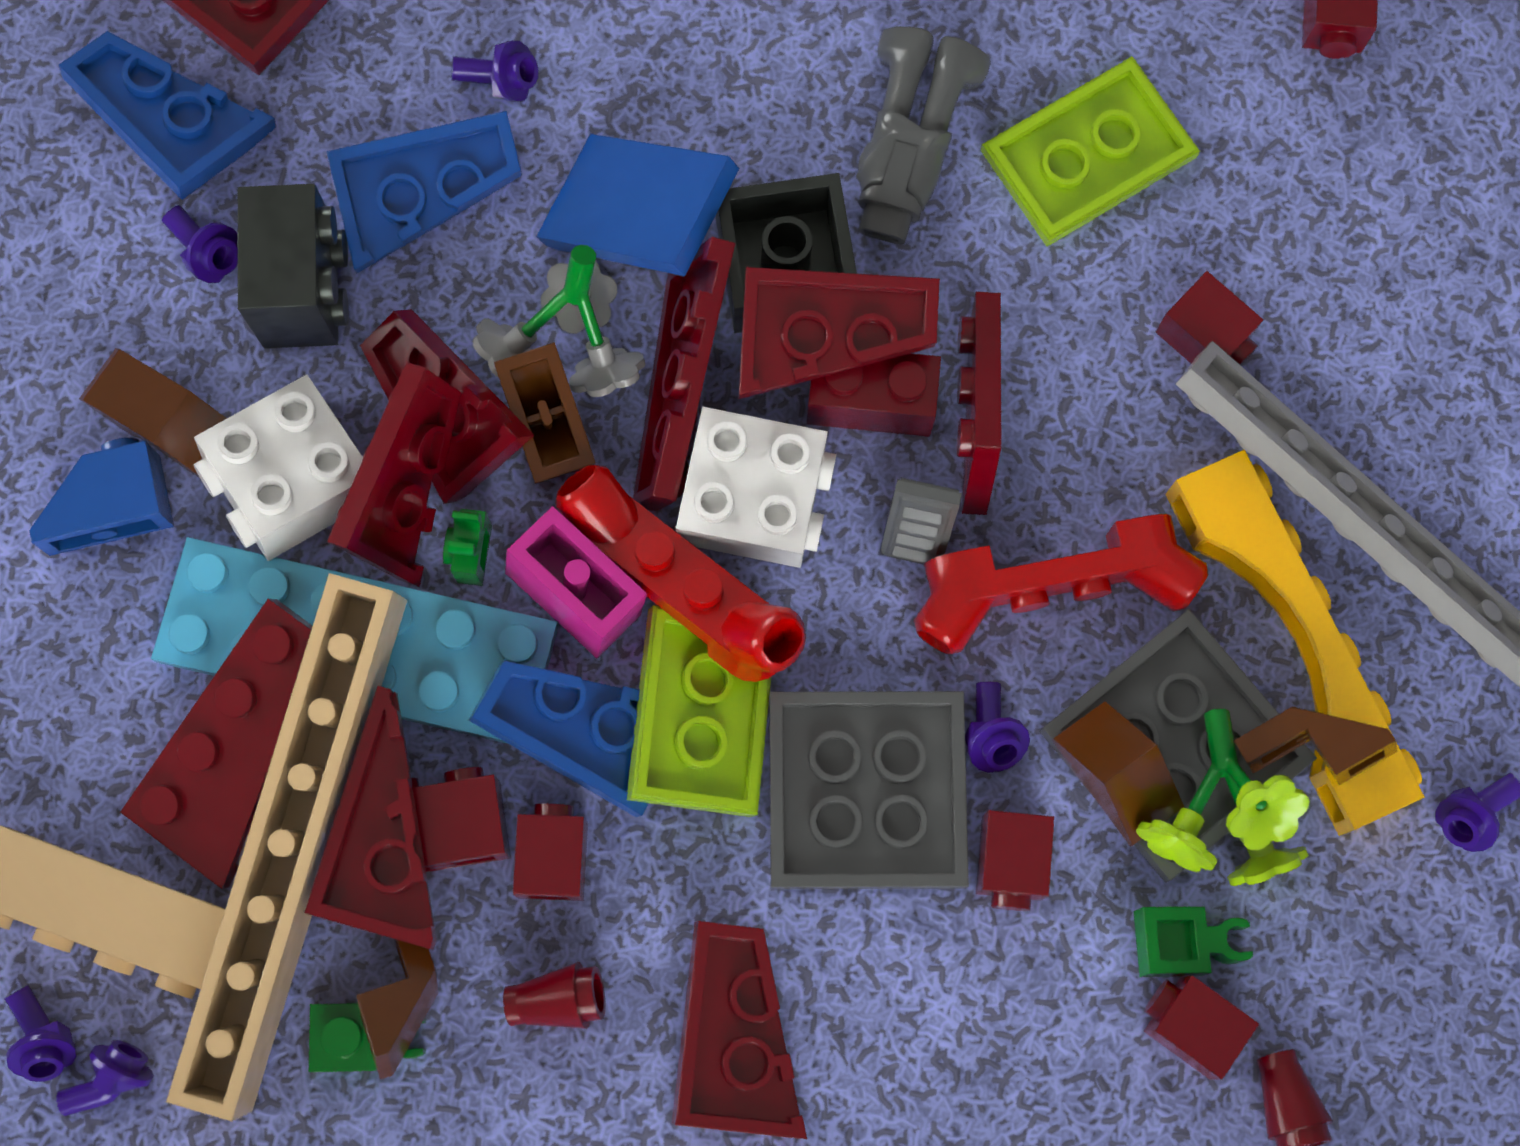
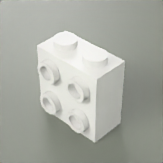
(280, 467)
(755, 487)

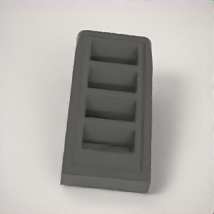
(919, 521)

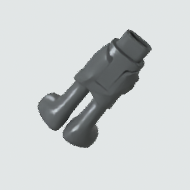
(904, 158)

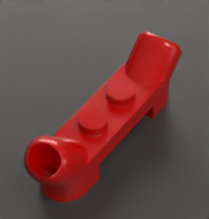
(1138, 553)
(735, 623)

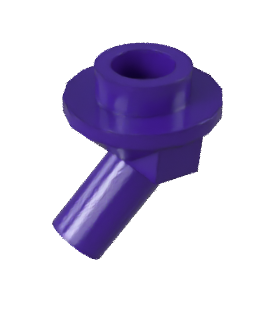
(503, 72)
(204, 245)
(992, 740)
(1475, 813)
(43, 1041)
(117, 1070)

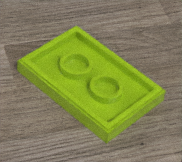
(1089, 151)
(695, 726)

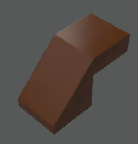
(151, 407)
(1343, 744)
(398, 1009)

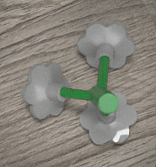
(579, 301)

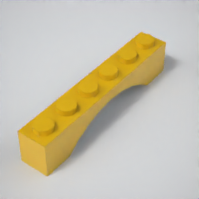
(1234, 522)

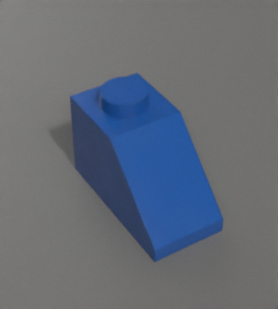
(106, 499)

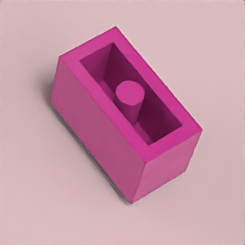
(574, 582)

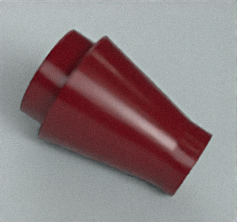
(557, 999)
(1291, 1103)

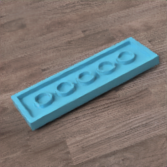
(438, 660)

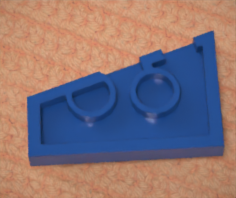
(166, 119)
(417, 181)
(566, 725)

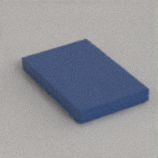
(639, 203)

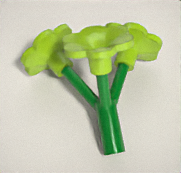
(1261, 815)

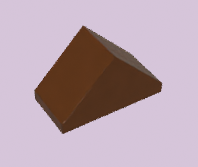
(544, 403)
(1120, 769)

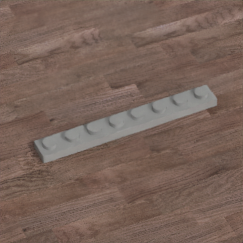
(1356, 507)

